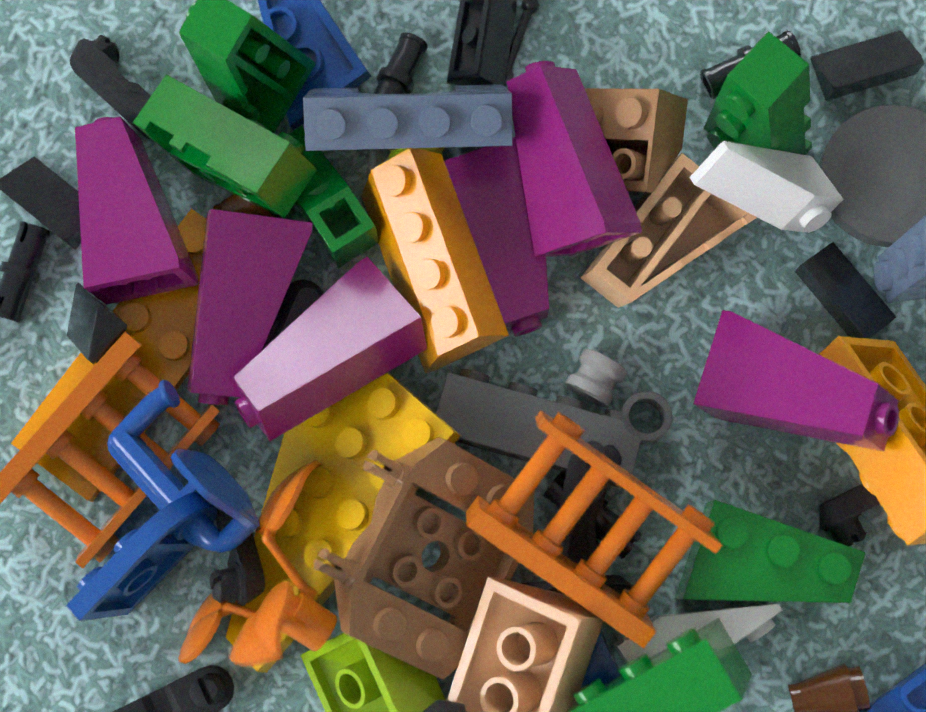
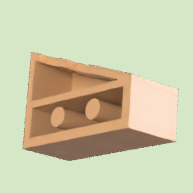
(676, 228)

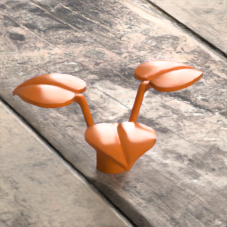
(280, 610)

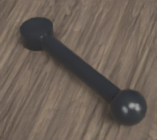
(529, 7)

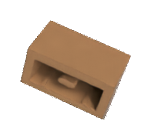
(641, 131)

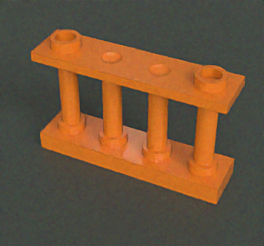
(56, 441)
(586, 579)

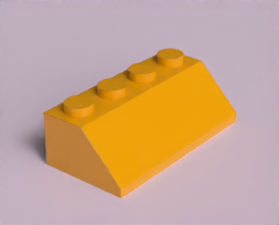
(432, 255)
(899, 472)

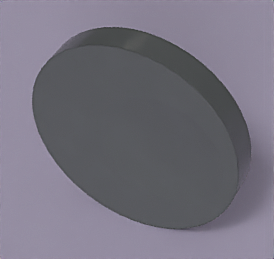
(879, 172)

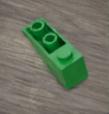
(334, 210)

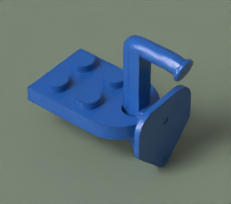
(183, 520)

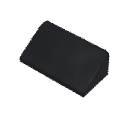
(482, 42)
(866, 64)
(45, 198)
(845, 293)
(93, 325)

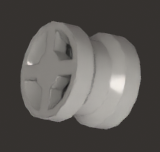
(596, 377)

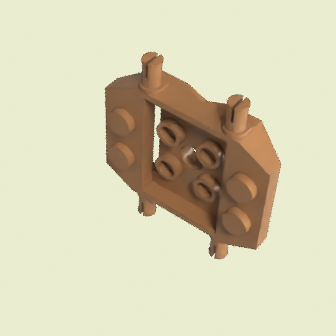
(394, 549)

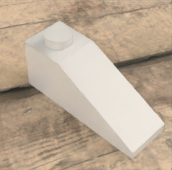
(770, 184)

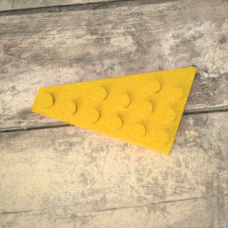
(339, 494)

